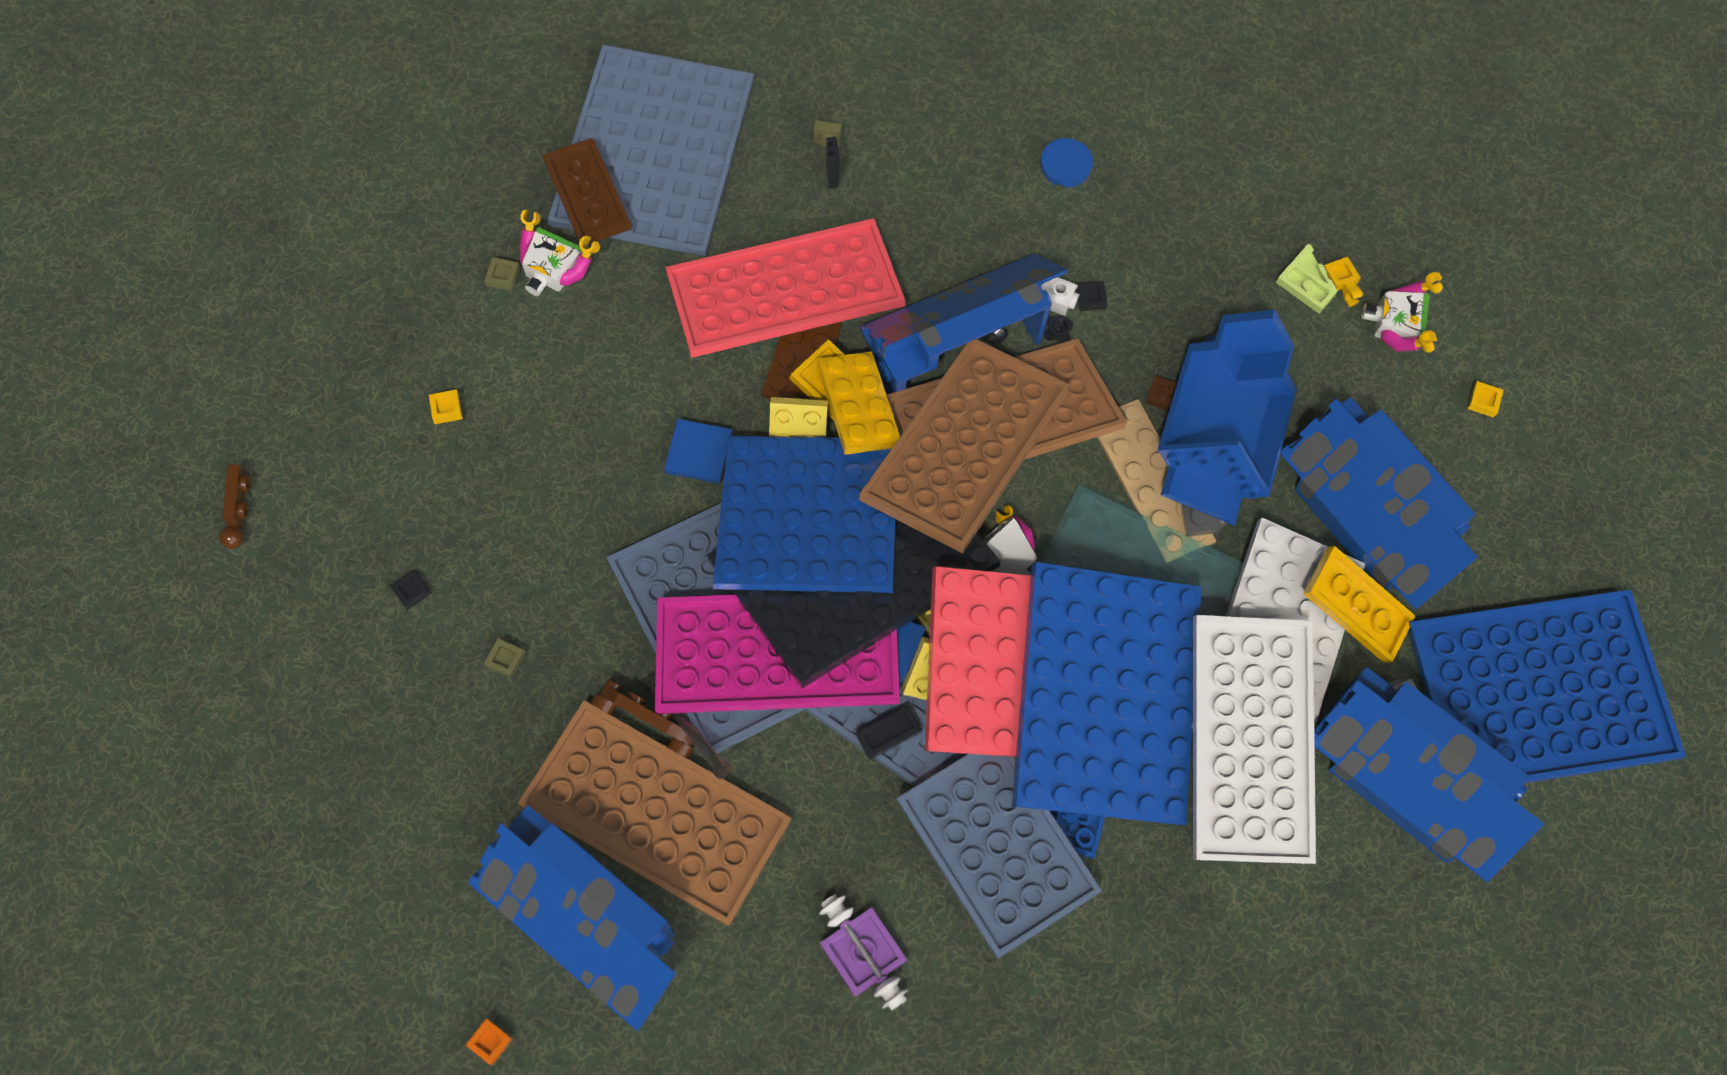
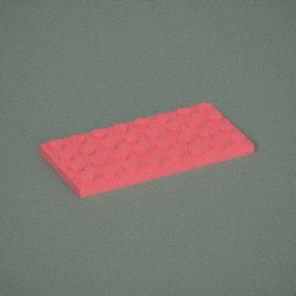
(784, 287)

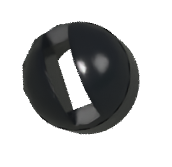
(1000, 335)

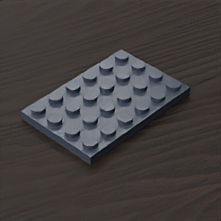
(1000, 859)

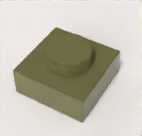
(826, 129)
(502, 274)
(504, 658)

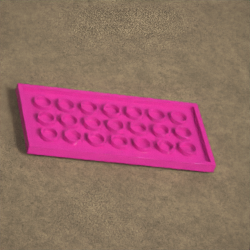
(720, 661)

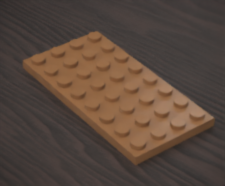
(1083, 414)
(965, 444)
(656, 813)

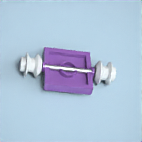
(863, 952)

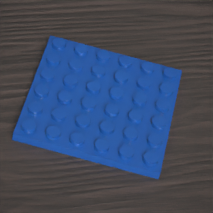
(798, 519)

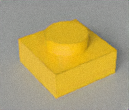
(1485, 399)
(445, 406)

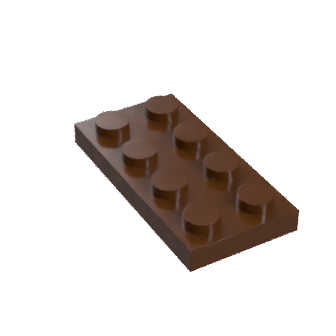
(587, 191)
(790, 354)

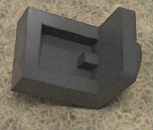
(1199, 523)

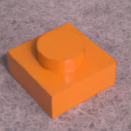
(489, 1042)

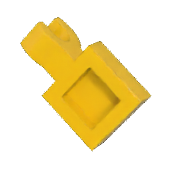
(1345, 278)

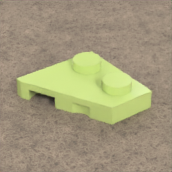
(1308, 281)

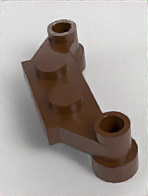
(611, 697)

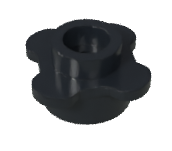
(1061, 323)

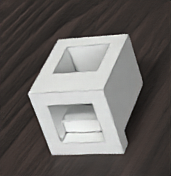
(1062, 295)

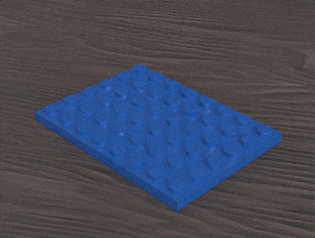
(1552, 684)
(1106, 695)

